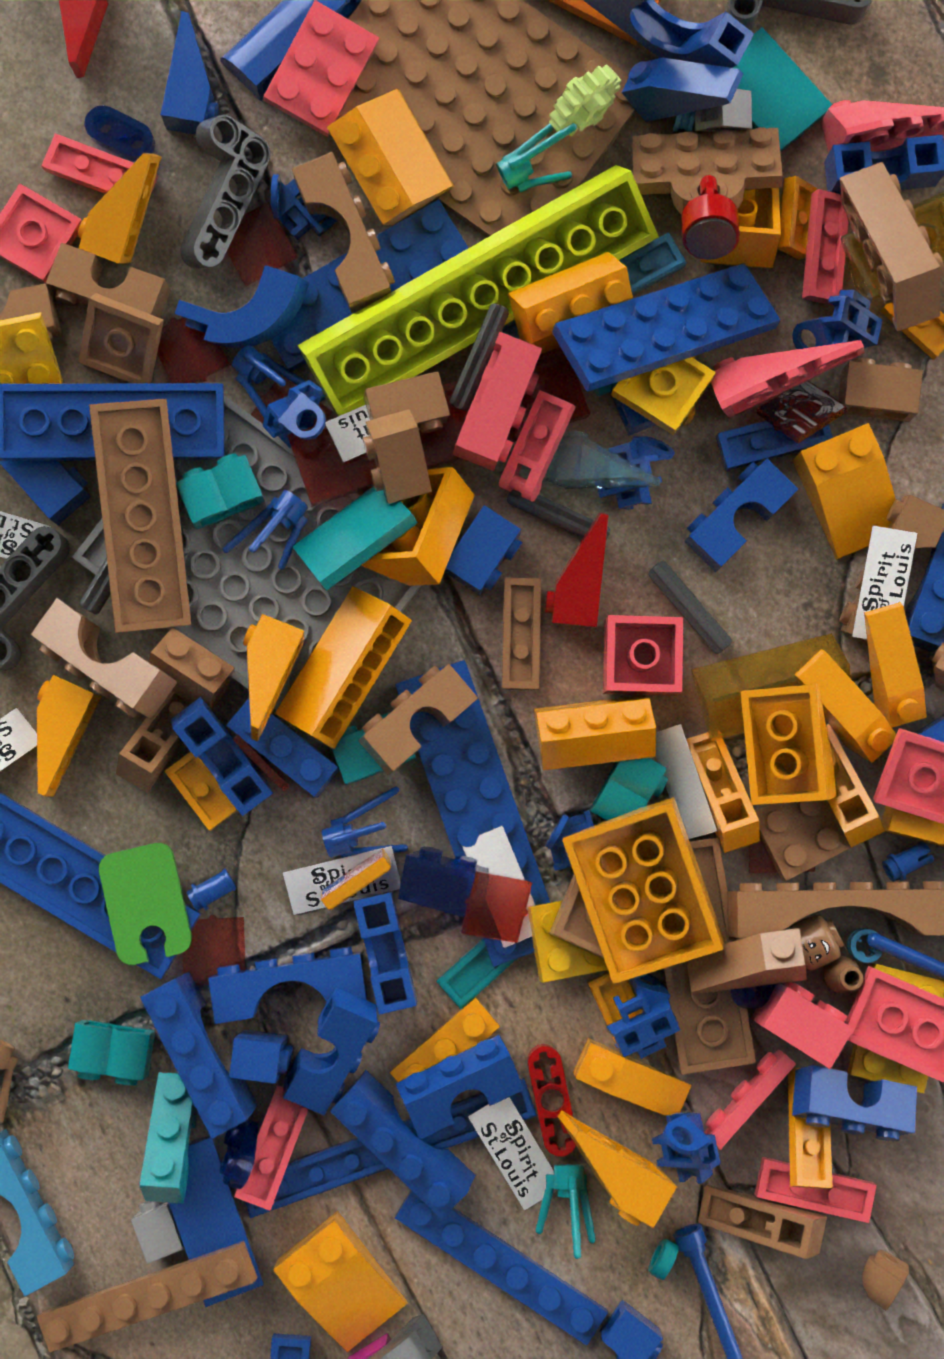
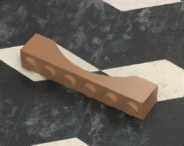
(763, 911)

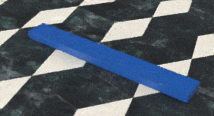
(354, 1161)

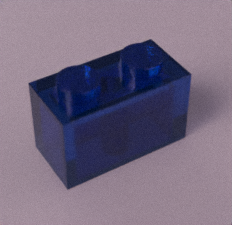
(438, 880)

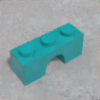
(166, 1151)

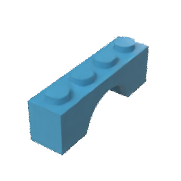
(41, 1250)

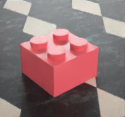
(643, 655)
(809, 1027)

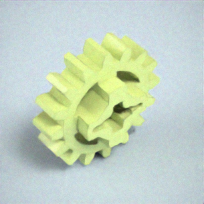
(585, 99)

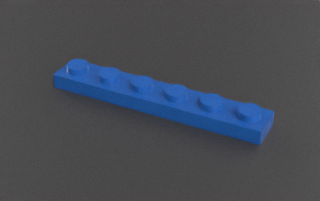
(505, 1268)

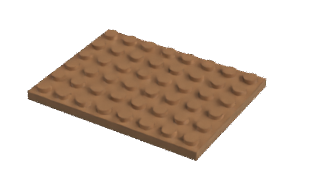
(480, 88)

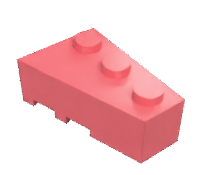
(498, 402)

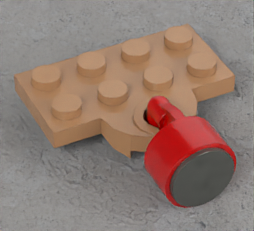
(708, 179)

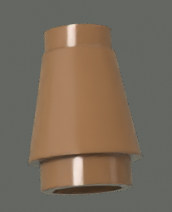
(835, 973)

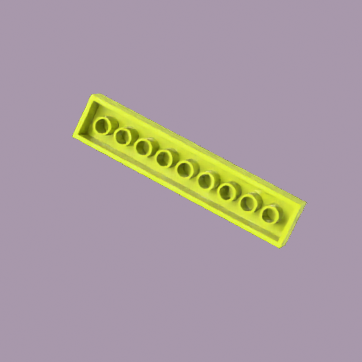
(449, 303)

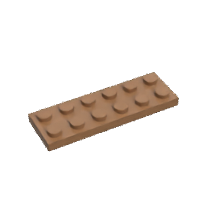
(140, 514)
(711, 1025)

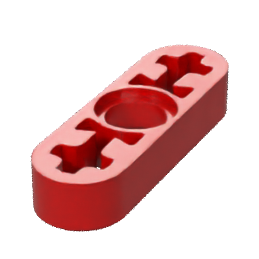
(536, 1073)

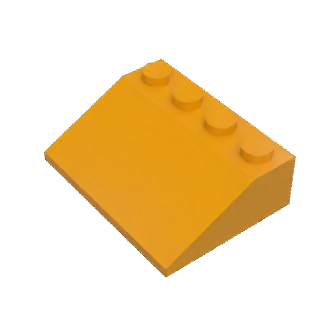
(644, 891)

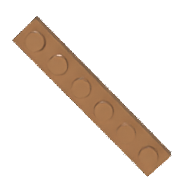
(147, 1296)

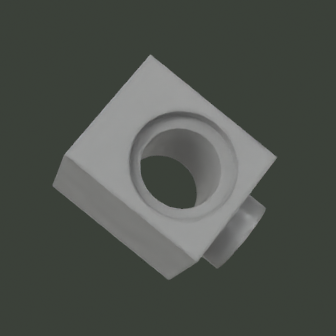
(727, 117)
(156, 1230)

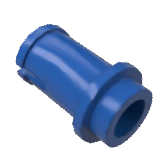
(907, 861)
(211, 890)

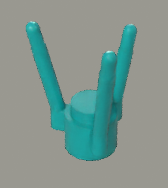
(516, 166)
(571, 1184)

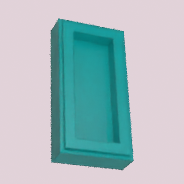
(470, 975)

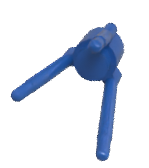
(256, 367)
(285, 511)
(341, 838)

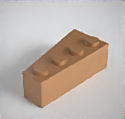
(893, 244)

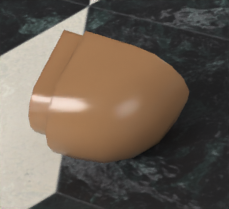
(884, 1278)

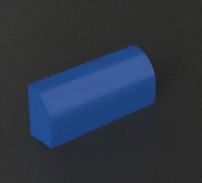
(262, 49)
(209, 1212)

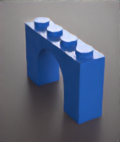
(712, 42)
(178, 1020)

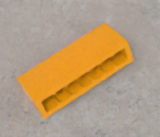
(343, 666)

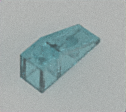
(587, 464)

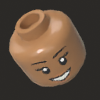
(819, 941)

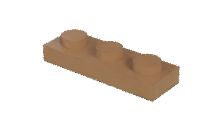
(521, 634)

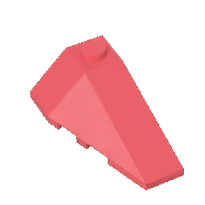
(880, 123)
(758, 378)

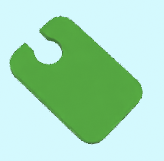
(142, 892)

